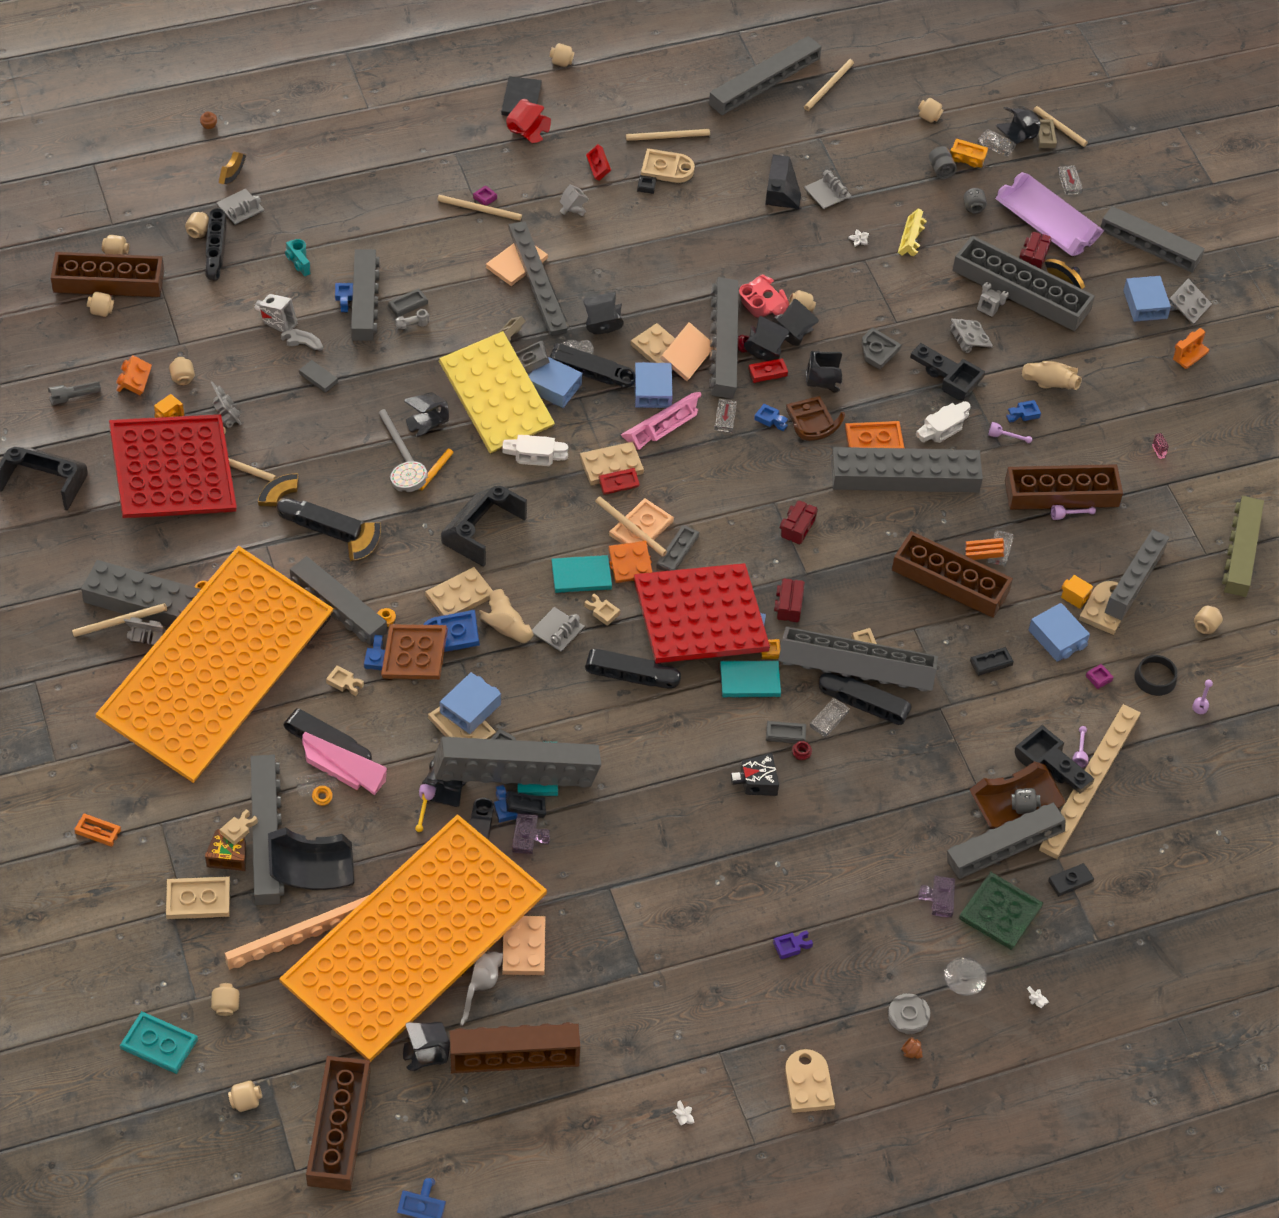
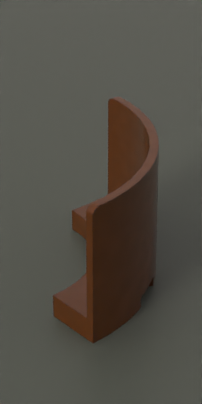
(995, 795)

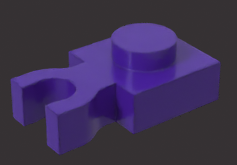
(789, 945)

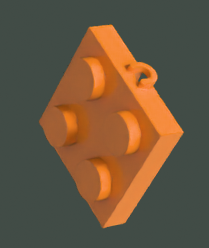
(629, 560)

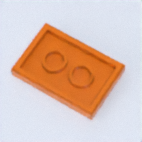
(874, 435)

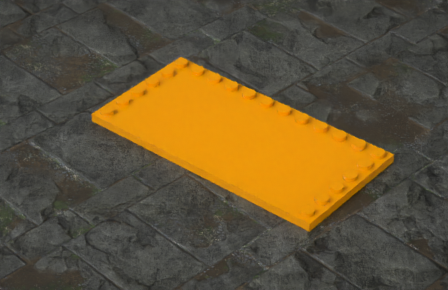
(214, 664)
(413, 937)

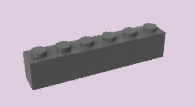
(1152, 239)
(364, 295)
(1136, 575)
(345, 605)
(1006, 840)

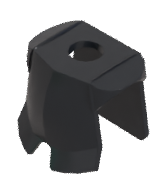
(1023, 126)
(603, 313)
(797, 321)
(766, 340)
(824, 370)
(430, 414)
(446, 791)
(427, 1045)

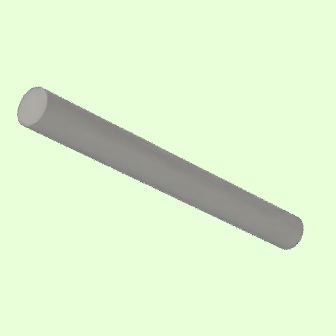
(395, 435)

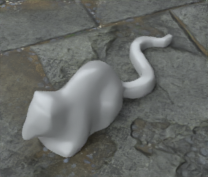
(483, 978)

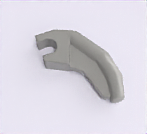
(298, 337)

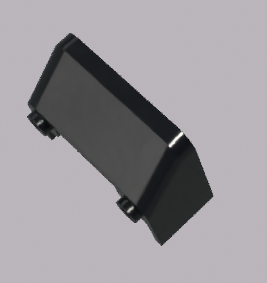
(72, 470)
(461, 529)

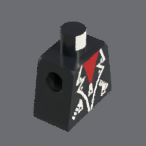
(758, 776)

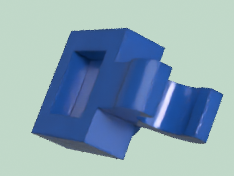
(344, 293)
(1027, 410)
(769, 415)
(375, 656)
(500, 806)

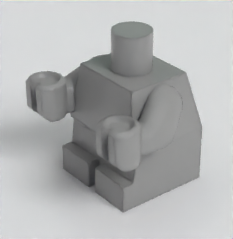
(572, 200)
(991, 300)

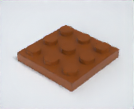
(414, 651)

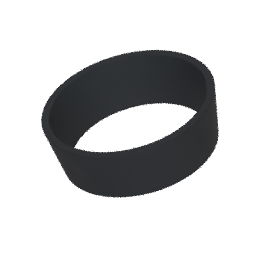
(1150, 688)

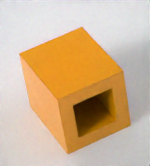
(1076, 591)

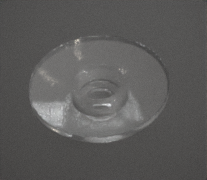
(967, 969)

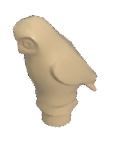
(1052, 374)
(505, 618)

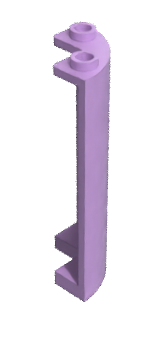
(1049, 214)

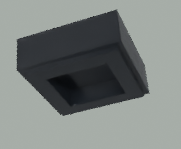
(646, 184)

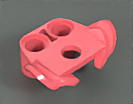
(776, 304)

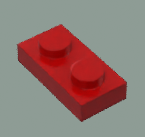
(598, 162)
(768, 370)
(619, 481)

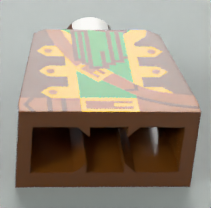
(225, 855)

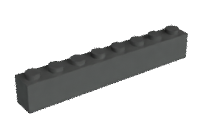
(764, 75)
(724, 338)
(264, 807)

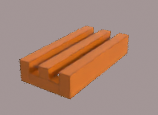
(983, 547)
(96, 833)

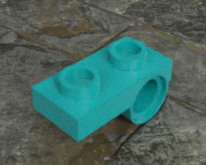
(297, 254)

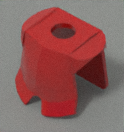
(527, 121)

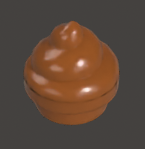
(208, 120)
(912, 1049)

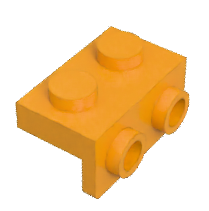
(968, 153)

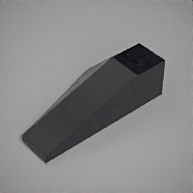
(782, 184)

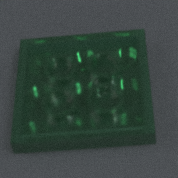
(1001, 911)

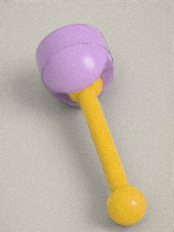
(426, 793)

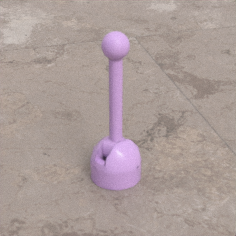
(996, 430)
(1058, 512)
(1202, 701)
(1081, 754)

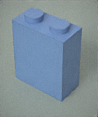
(1147, 298)
(556, 382)
(653, 385)
(1059, 632)
(470, 702)

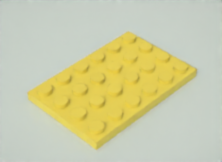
(496, 391)

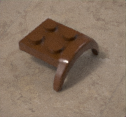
(812, 419)

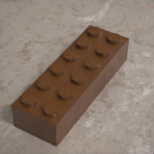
(107, 274)
(1063, 485)
(952, 574)
(514, 1048)
(338, 1123)

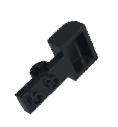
(959, 378)
(1047, 749)

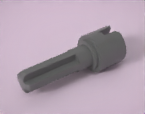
(61, 394)

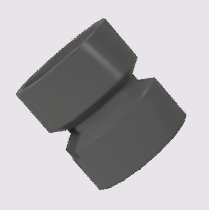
(942, 162)

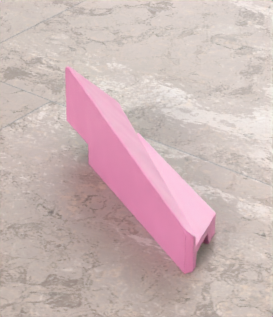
(663, 422)
(345, 765)

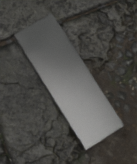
(678, 549)

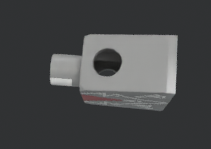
(277, 312)

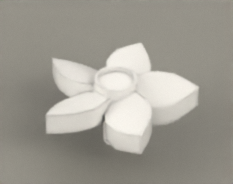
(859, 238)
(1037, 998)
(683, 1115)

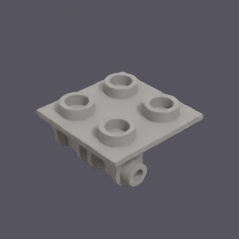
(827, 190)
(240, 206)
(1189, 301)
(969, 334)
(223, 405)
(558, 628)
(140, 630)

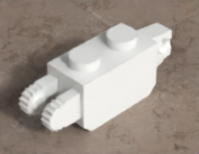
(944, 422)
(536, 450)

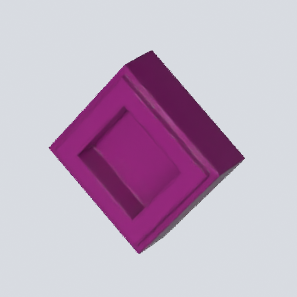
(485, 196)
(1099, 676)

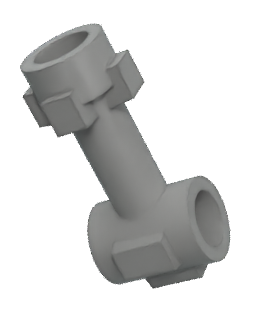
(421, 319)

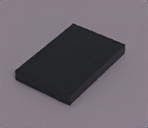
(520, 89)

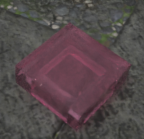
(1160, 445)

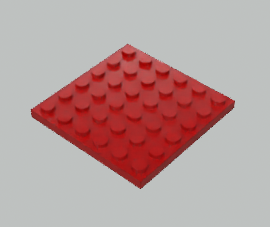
(172, 466)
(701, 613)

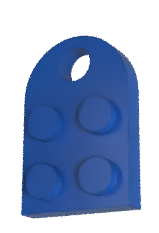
(461, 629)

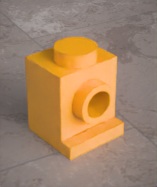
(169, 407)

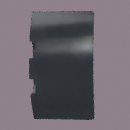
(310, 863)

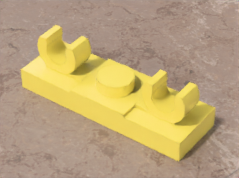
(912, 228)

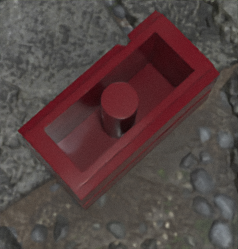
(1036, 249)
(798, 522)
(790, 600)

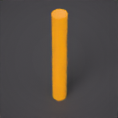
(438, 465)

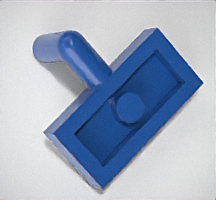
(421, 1204)

